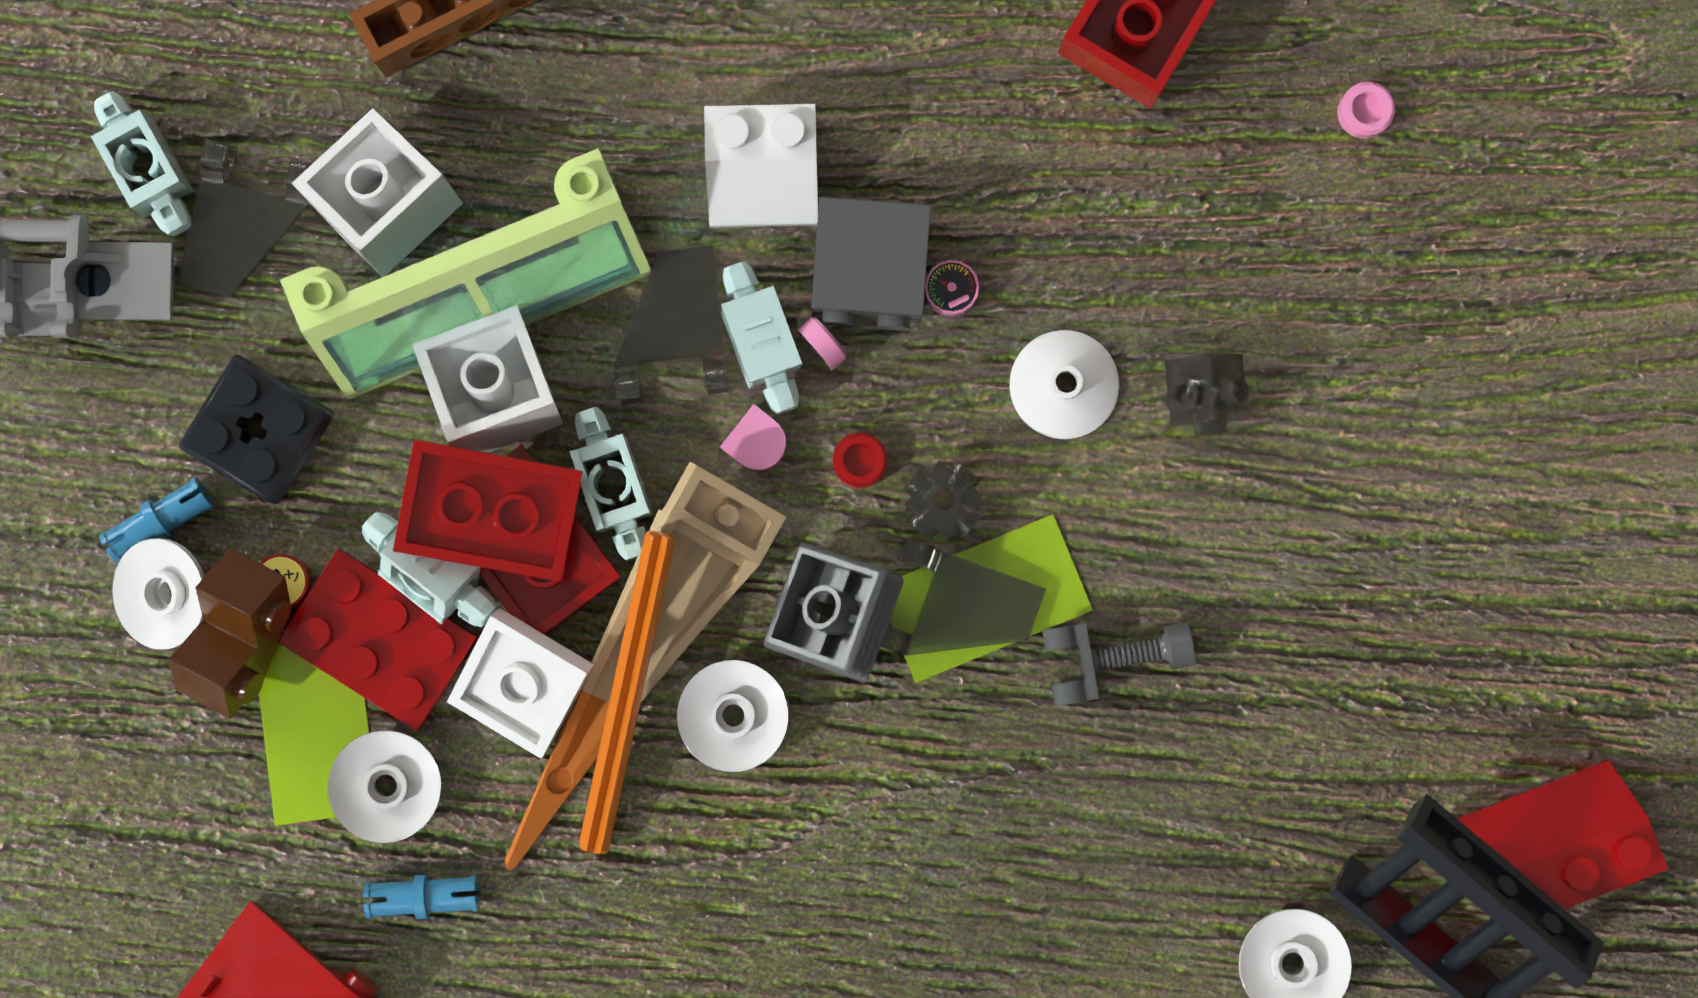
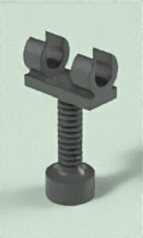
(1173, 646)

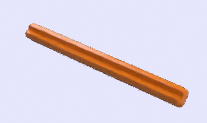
(627, 691)

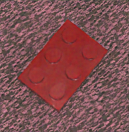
(487, 510)
(548, 602)
(377, 640)

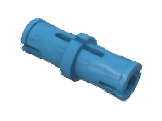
(157, 518)
(421, 896)

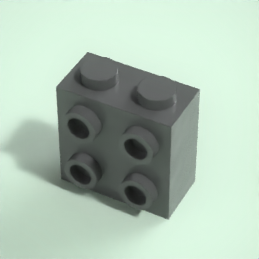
(870, 262)

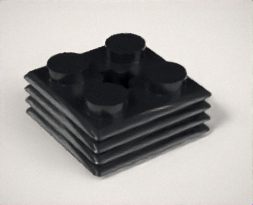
(221, 438)

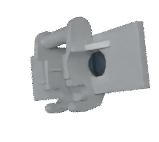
(85, 285)

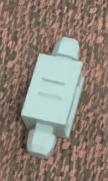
(129, 129)
(761, 337)
(593, 429)
(430, 583)

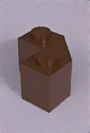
(236, 641)

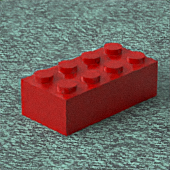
(1134, 42)

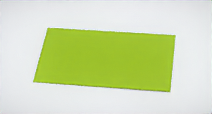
(1028, 553)
(304, 729)

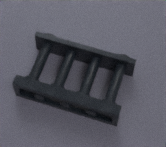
(1489, 882)

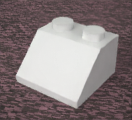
(761, 165)
(378, 192)
(487, 382)

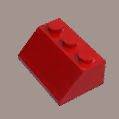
(1573, 835)

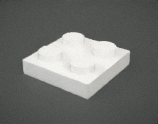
(520, 683)

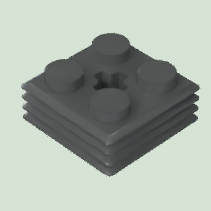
(862, 605)

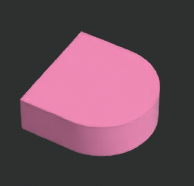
(756, 441)

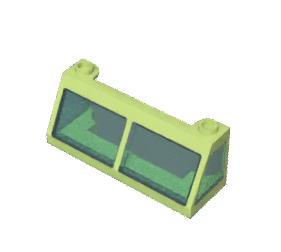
(535, 263)

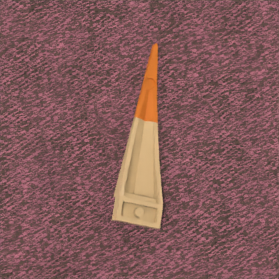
(716, 549)

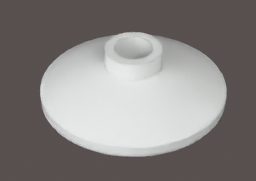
(1044, 405)
(144, 596)
(703, 724)
(354, 790)
(1322, 952)

